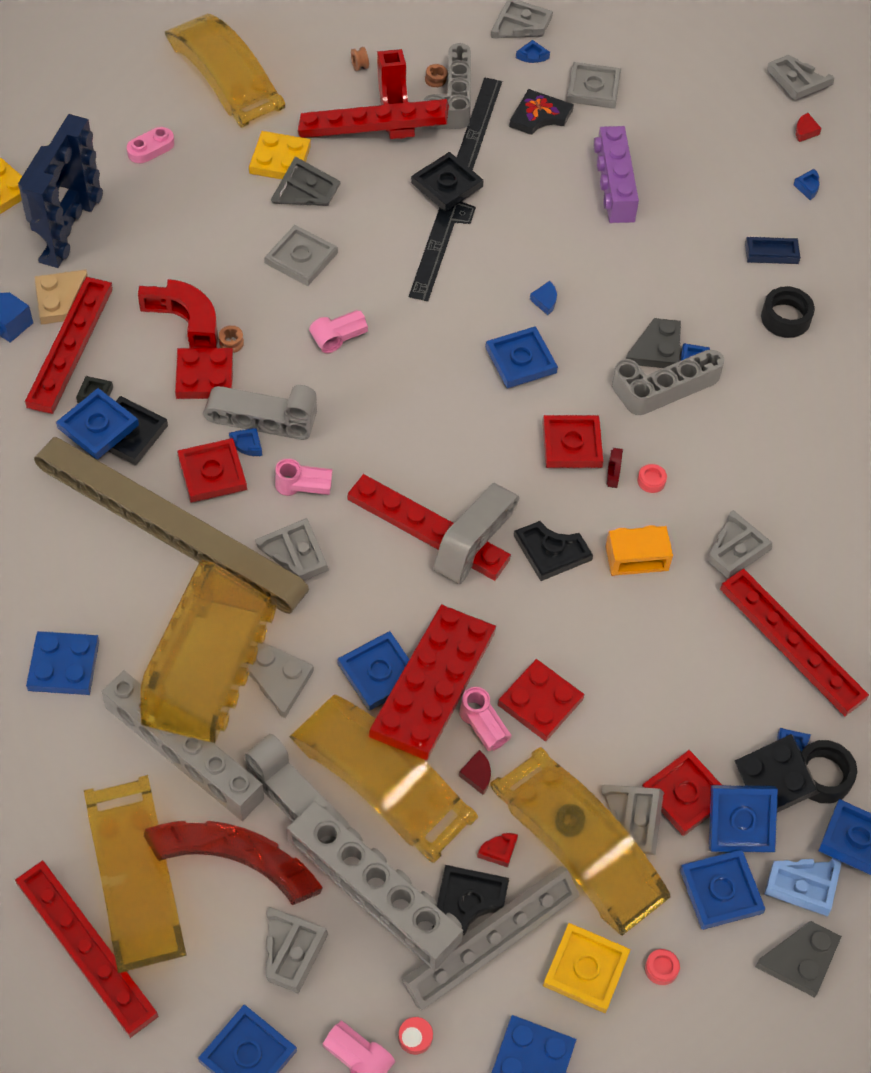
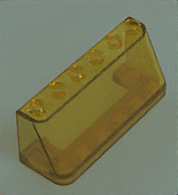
(205, 654)

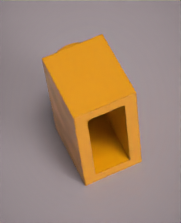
(638, 550)

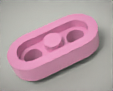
(150, 145)

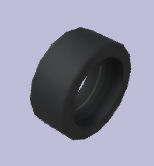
(792, 297)
(843, 758)

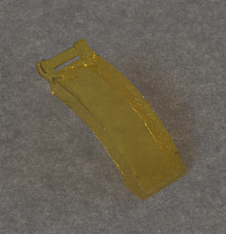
(226, 66)
(391, 780)
(585, 840)
(133, 881)

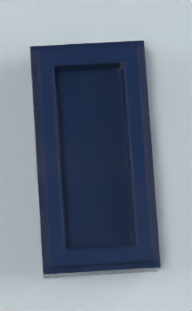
(772, 250)

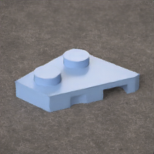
(804, 883)

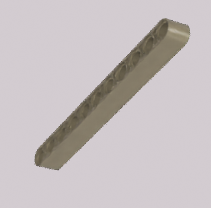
(169, 522)

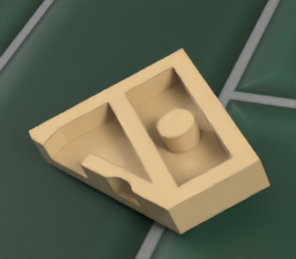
(57, 294)

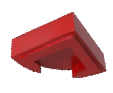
(807, 128)
(499, 849)

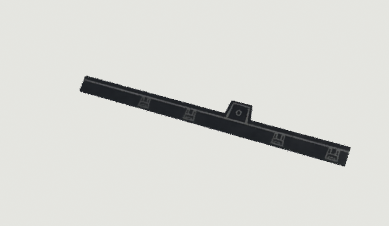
(462, 212)

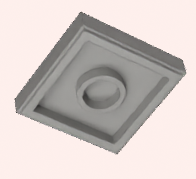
(594, 85)
(301, 255)

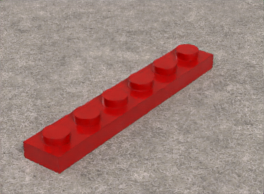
(373, 118)
(68, 345)
(420, 522)
(794, 642)
(86, 949)

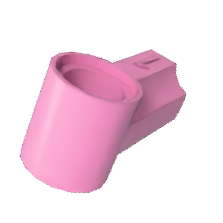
(331, 333)
(303, 478)
(484, 720)
(357, 1051)

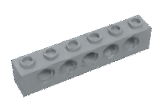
(194, 757)
(430, 945)

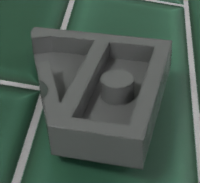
(305, 186)
(658, 344)
(802, 958)

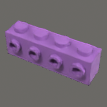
(616, 174)

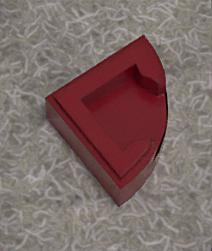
(614, 467)
(477, 772)

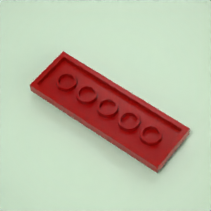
(432, 682)

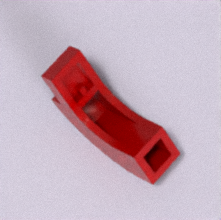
(392, 85)
(186, 302)

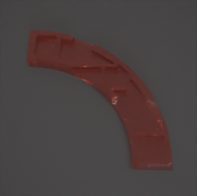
(238, 845)

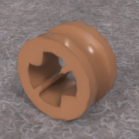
(359, 58)
(436, 75)
(229, 332)

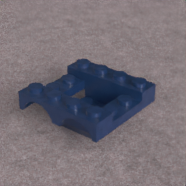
(67, 164)

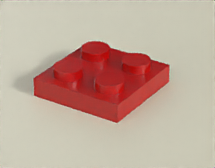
(202, 370)
(572, 441)
(212, 470)
(540, 700)
(685, 790)

